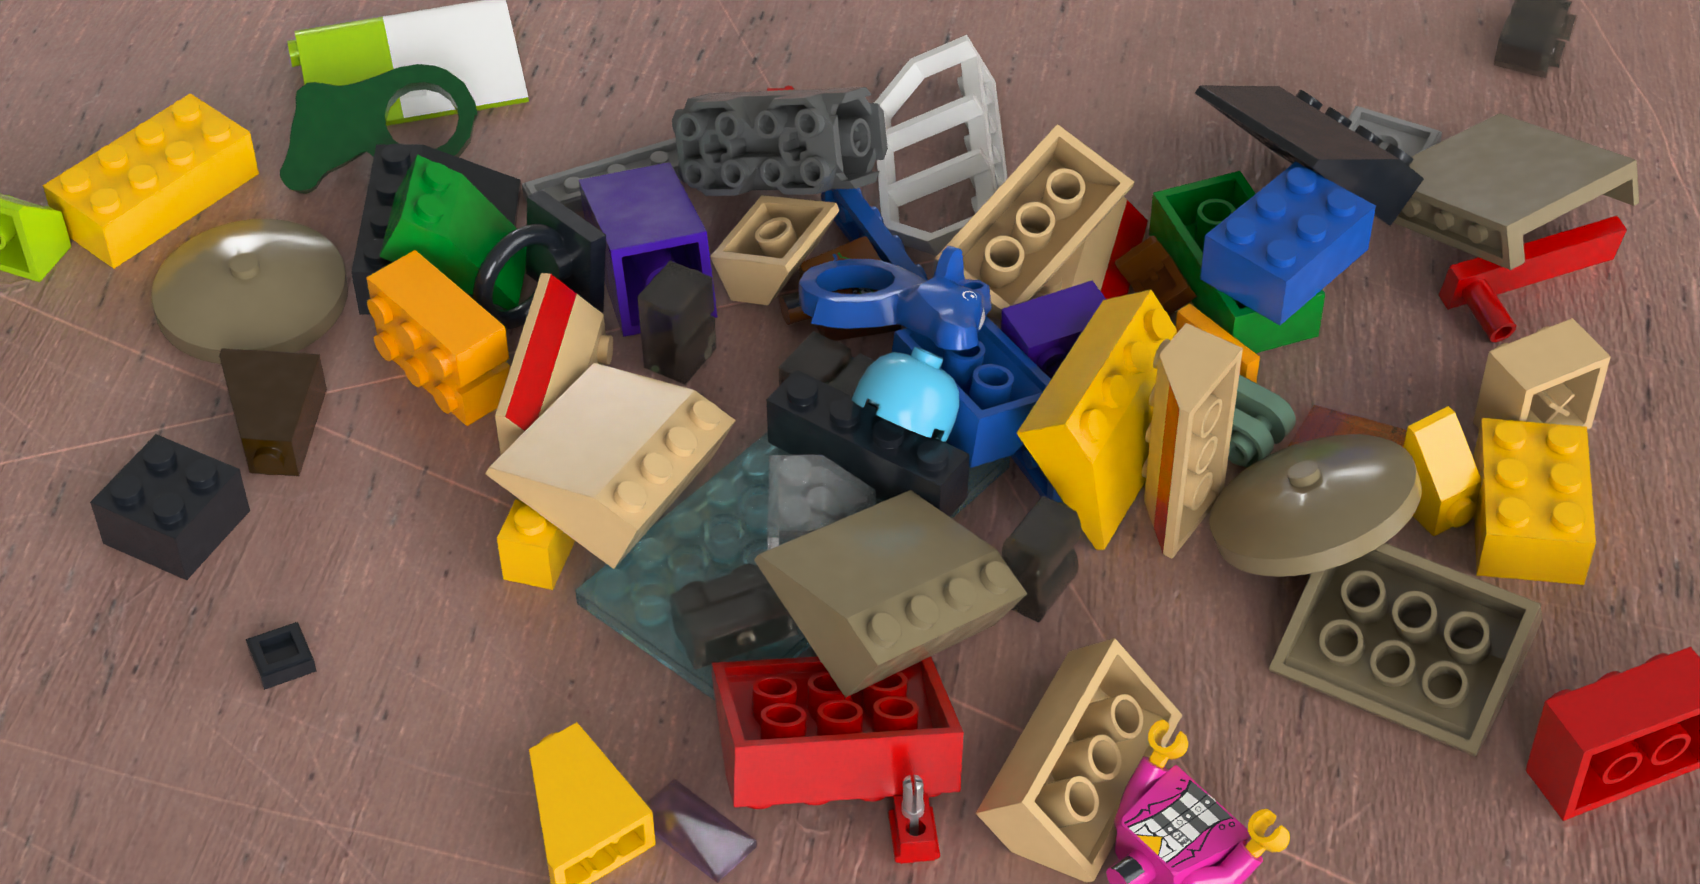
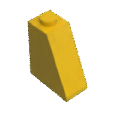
(586, 809)

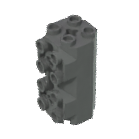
(779, 141)

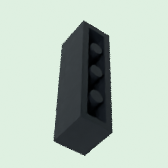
(822, 420)

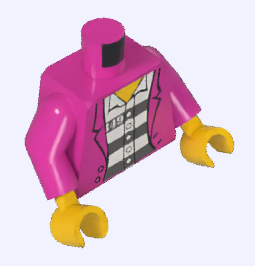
(1179, 832)

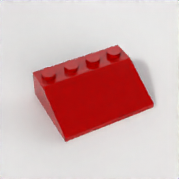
(801, 741)

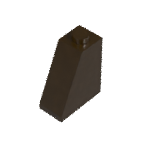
(274, 406)

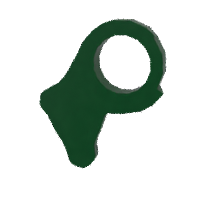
(347, 121)

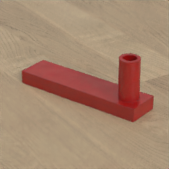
(1480, 281)

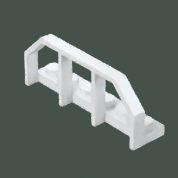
(985, 155)

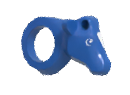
(942, 308)

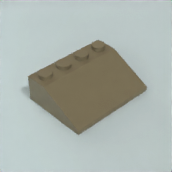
(889, 588)
(1410, 643)

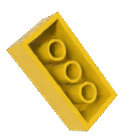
(152, 179)

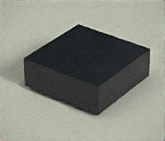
(281, 655)

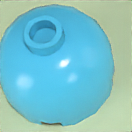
(911, 392)

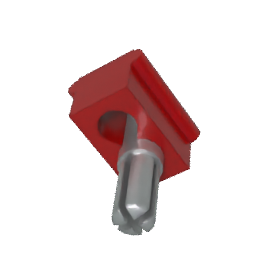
(913, 825)

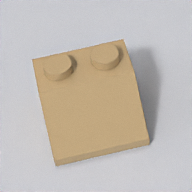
(770, 246)

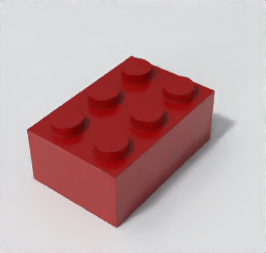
(1618, 734)

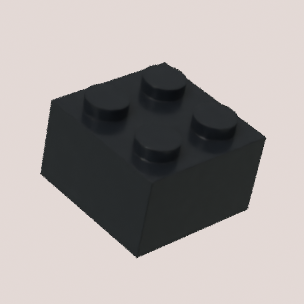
(170, 506)

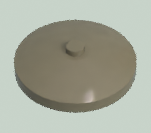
(250, 289)
(1315, 505)

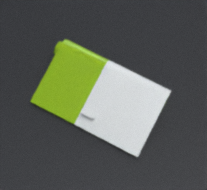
(464, 38)

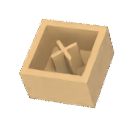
(1544, 378)

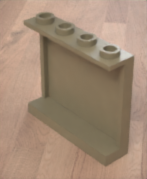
(1506, 181)

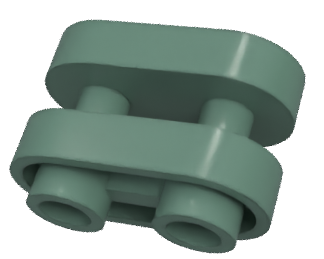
(1258, 423)

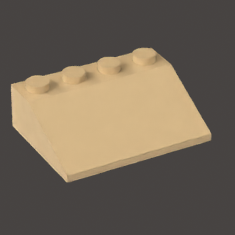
(612, 457)

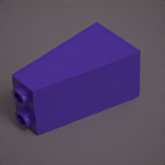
(645, 227)

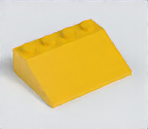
(1097, 411)

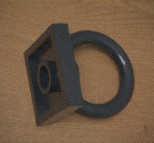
(555, 244)

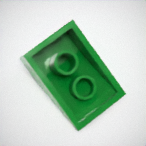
(451, 228)

